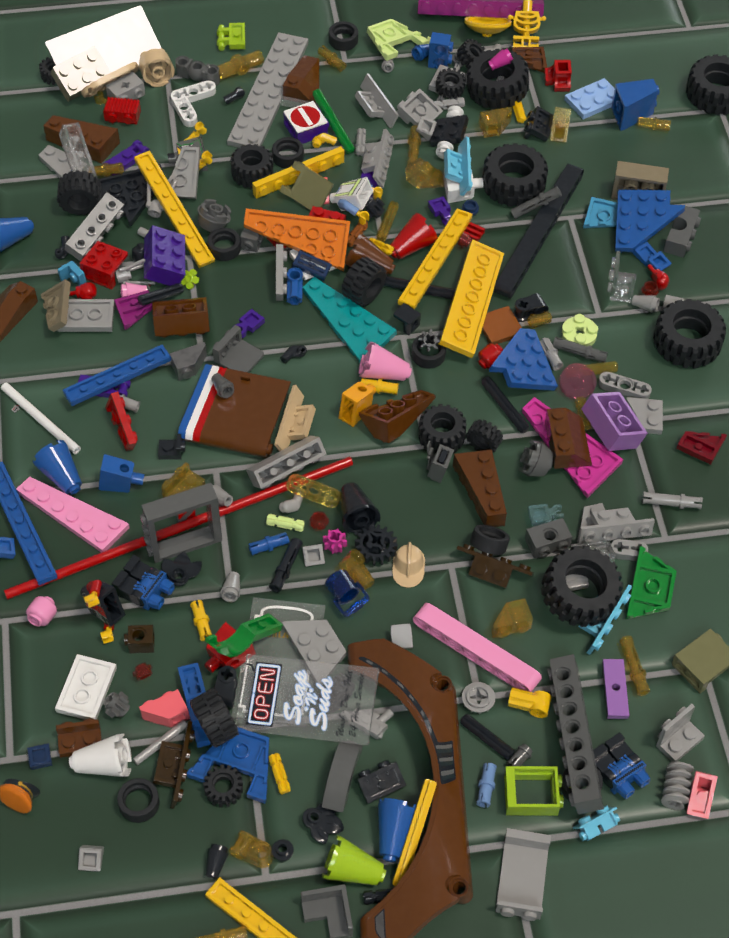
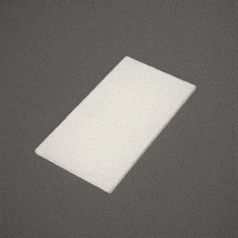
(117, 39)

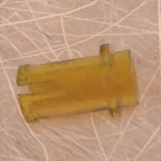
(542, 318)

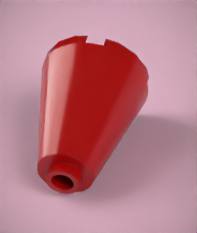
(413, 237)

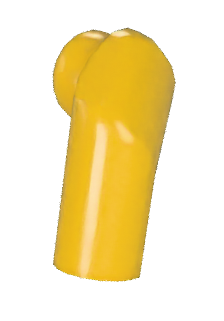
(323, 138)

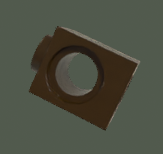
(145, 645)

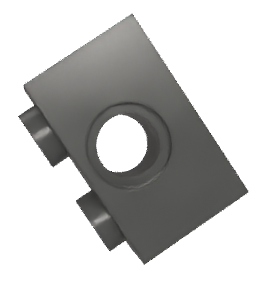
(537, 537)

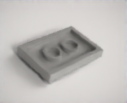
(89, 315)

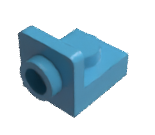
(73, 272)

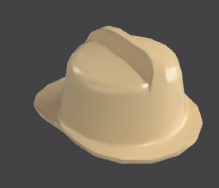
(408, 566)

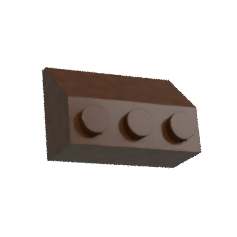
(180, 317)
(567, 438)

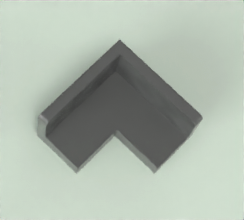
(329, 904)

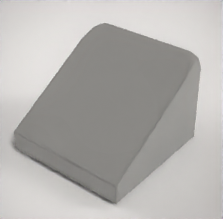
(426, 127)
(313, 555)
(401, 635)
(90, 857)

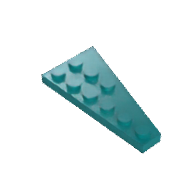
(347, 319)

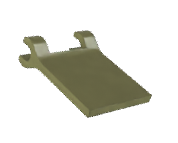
(309, 187)

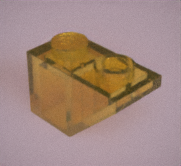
(494, 121)
(424, 175)
(512, 619)

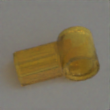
(356, 569)

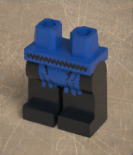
(142, 584)
(620, 766)

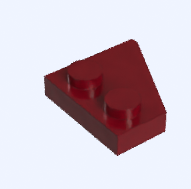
(701, 445)

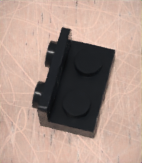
(538, 124)
(380, 781)

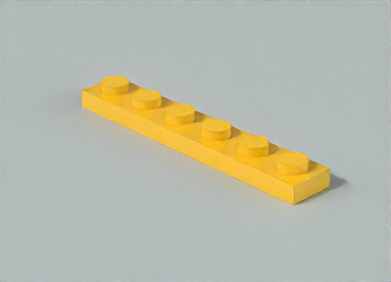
(289, 176)

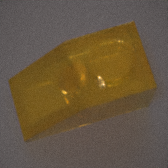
(560, 124)

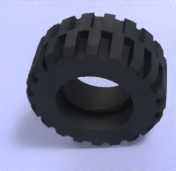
(700, 87)
(497, 93)
(519, 160)
(692, 316)
(594, 567)

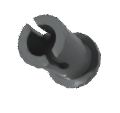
(522, 754)

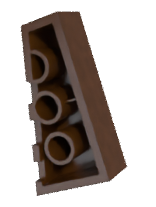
(99, 139)
(481, 481)

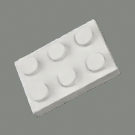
(86, 687)

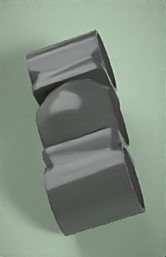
(197, 70)

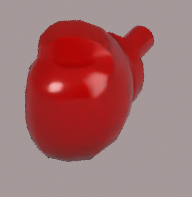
(659, 277)
(85, 291)

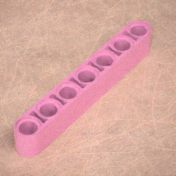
(477, 648)

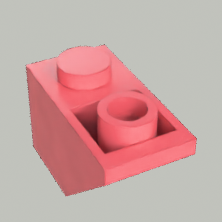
(166, 710)

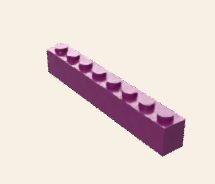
(476, 8)

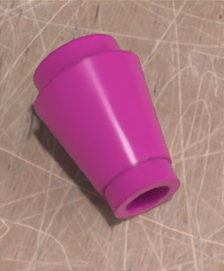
(500, 59)

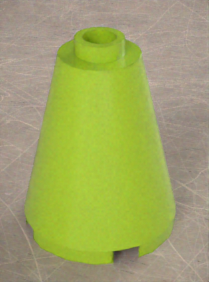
(352, 864)

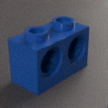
(439, 50)

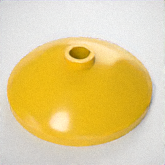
(487, 25)

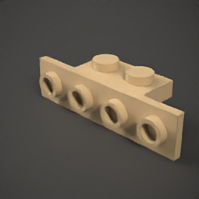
(295, 421)

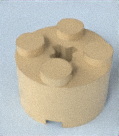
(156, 67)

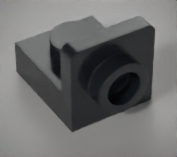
(171, 449)

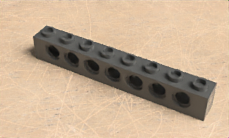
(585, 799)

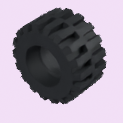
(251, 164)
(78, 192)
(364, 281)
(446, 418)
(214, 717)

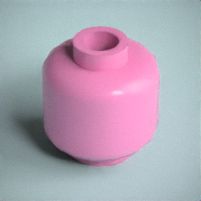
(41, 611)

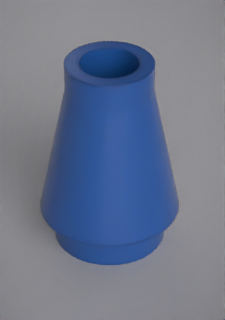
(420, 52)

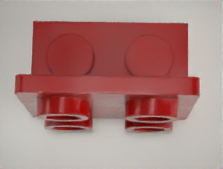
(102, 263)

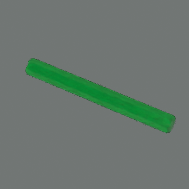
(333, 121)

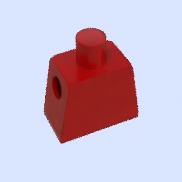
(217, 659)

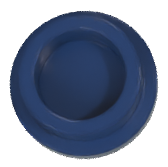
(470, 206)

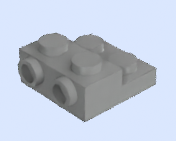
(418, 105)

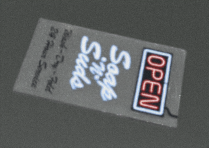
(307, 699)

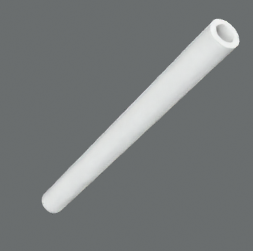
(39, 417)

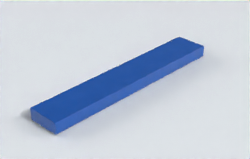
(116, 375)

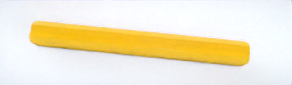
(415, 829)

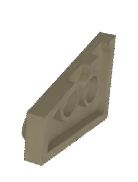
(57, 305)

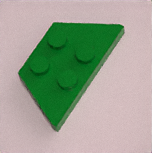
(651, 586)

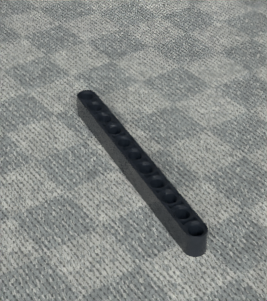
(538, 233)

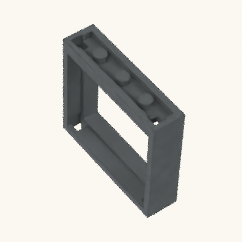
(176, 505)

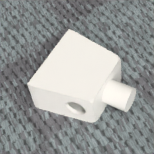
(453, 189)

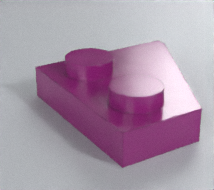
(130, 310)

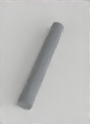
(156, 745)

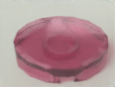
(577, 381)

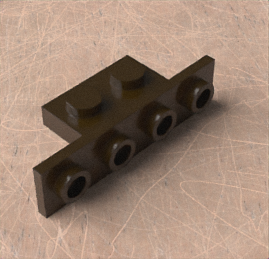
(491, 569)
(171, 763)

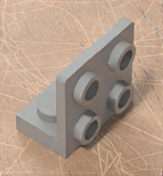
(679, 735)

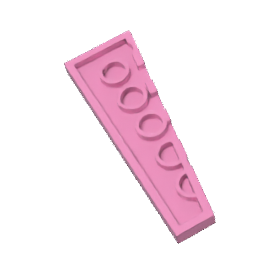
(82, 519)

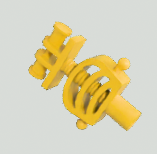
(526, 20)

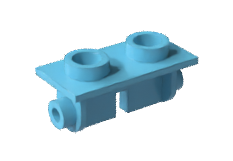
(604, 818)

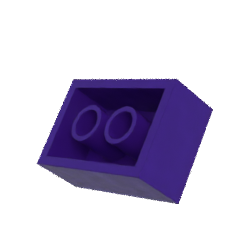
(164, 256)

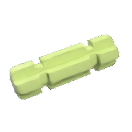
(285, 522)

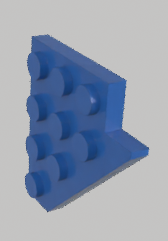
(642, 216)
(525, 363)

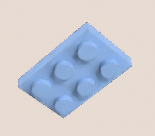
(591, 98)

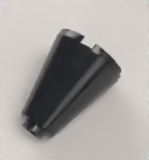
(357, 509)

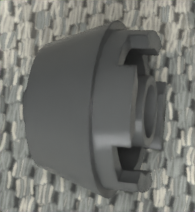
(213, 215)
(536, 459)

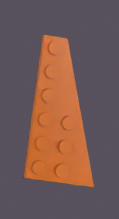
(313, 235)

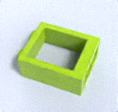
(532, 773)

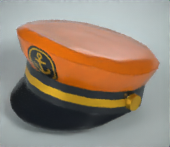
(18, 795)

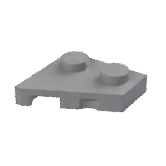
(648, 413)

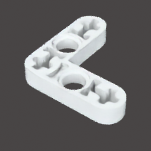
(180, 100)

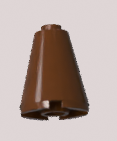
(366, 248)

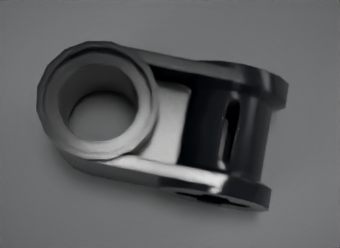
(529, 305)
(225, 687)

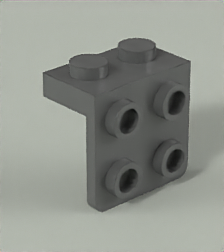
(236, 353)

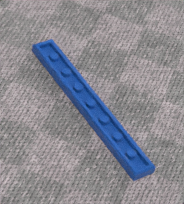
(24, 530)

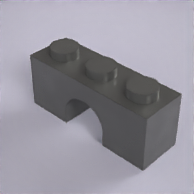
(679, 240)

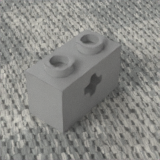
(126, 87)

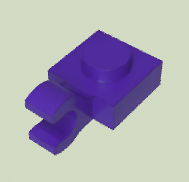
(440, 208)

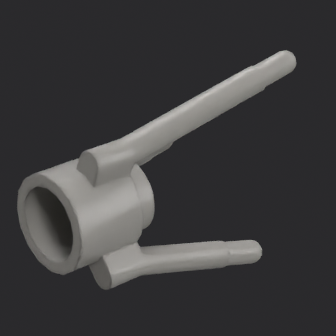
(154, 207)
(123, 274)

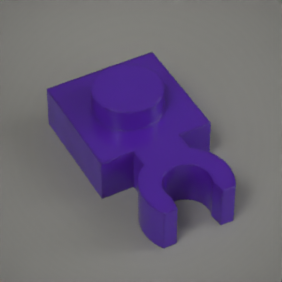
(250, 321)

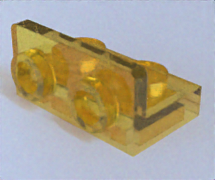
(181, 481)

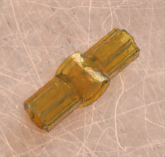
(240, 64)

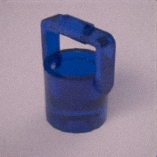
(345, 590)

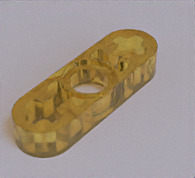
(309, 483)

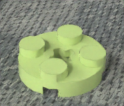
(583, 324)

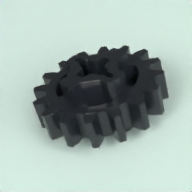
(376, 544)

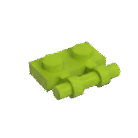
(236, 36)

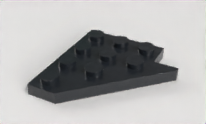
(130, 190)

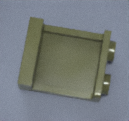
(702, 660)

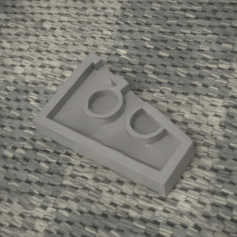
(186, 172)

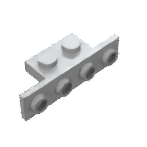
(375, 102)
(378, 157)
(614, 525)

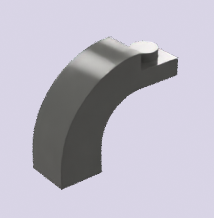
(341, 776)

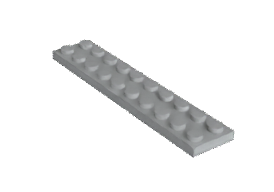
(267, 91)

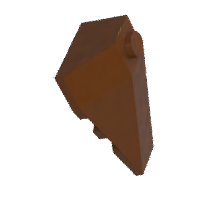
(303, 79)
(14, 305)
(395, 417)

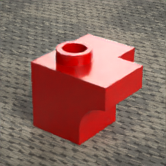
(559, 75)

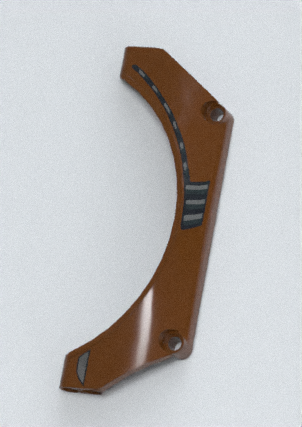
(445, 851)

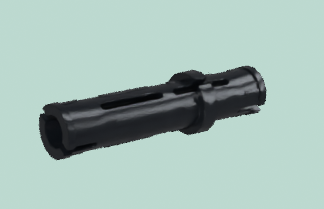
(282, 572)

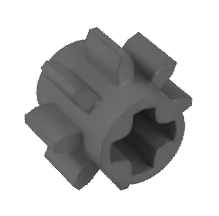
(429, 345)
(116, 704)

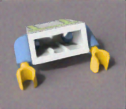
(353, 197)

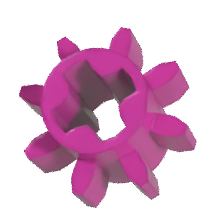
(335, 541)

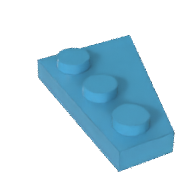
(601, 214)

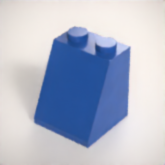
(634, 101)

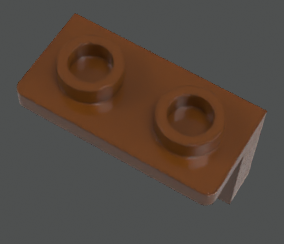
(77, 735)

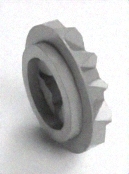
(485, 692)

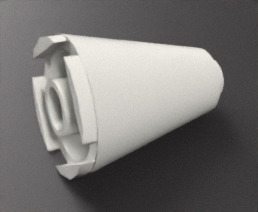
(104, 757)

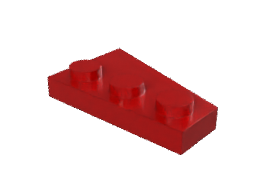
(116, 406)

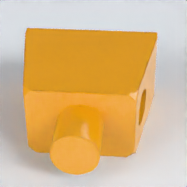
(354, 401)

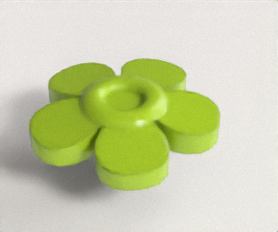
(190, 278)

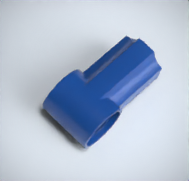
(294, 286)

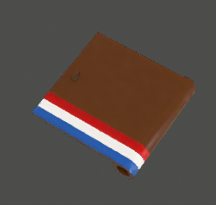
(238, 422)

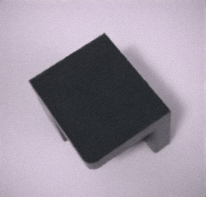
(409, 316)

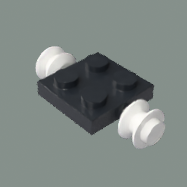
(449, 130)

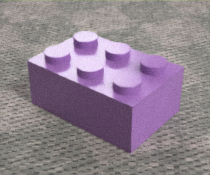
(614, 421)

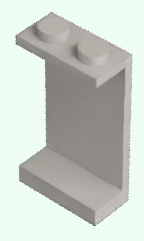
(523, 874)

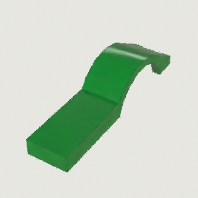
(246, 635)

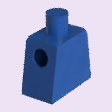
(118, 475)

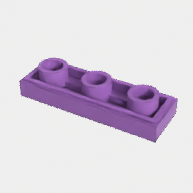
(615, 678)

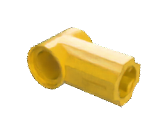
(536, 703)

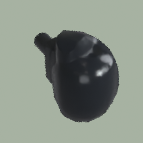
(138, 252)

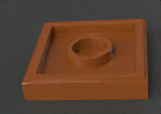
(500, 325)

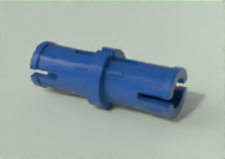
(268, 543)

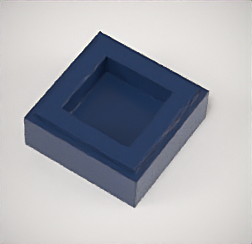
(39, 756)

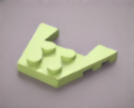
(392, 33)

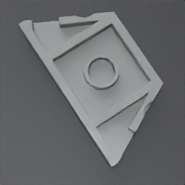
(315, 640)

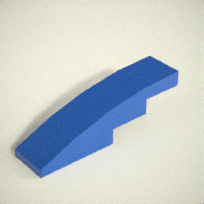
(192, 687)

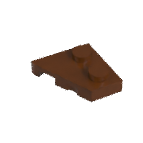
(533, 56)

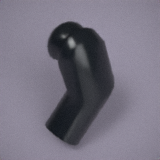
(60, 253)
(293, 352)

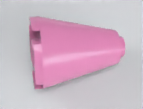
(382, 364)

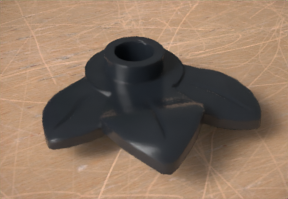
(182, 568)
(325, 824)

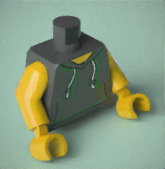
(194, 140)

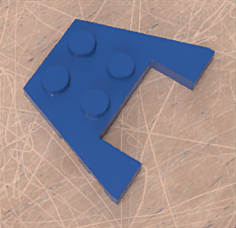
(244, 752)

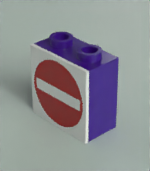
(305, 122)

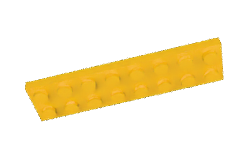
(471, 299)

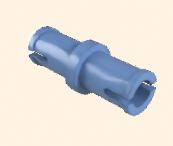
(486, 785)

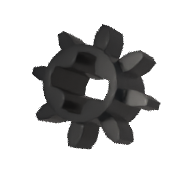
(375, 207)

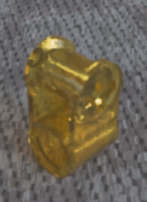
(248, 847)

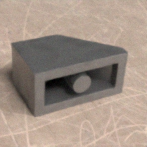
(188, 360)

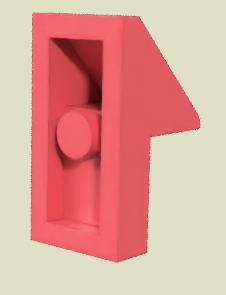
(701, 794)

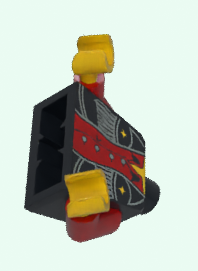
(104, 604)

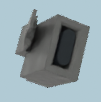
(438, 463)

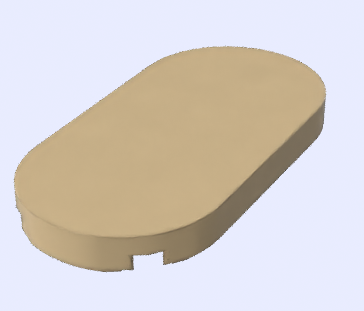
(100, 84)

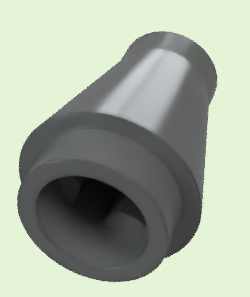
(222, 385)

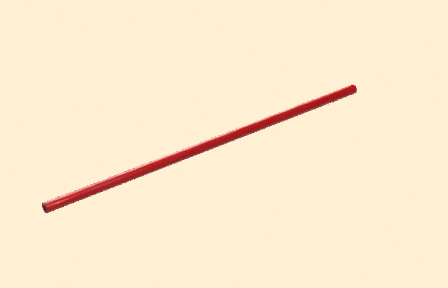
(175, 529)

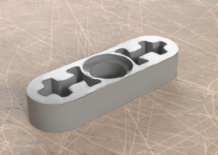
(611, 387)

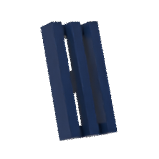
(311, 268)

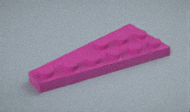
(587, 477)

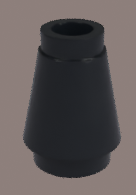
(216, 859)

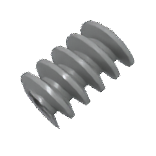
(677, 785)

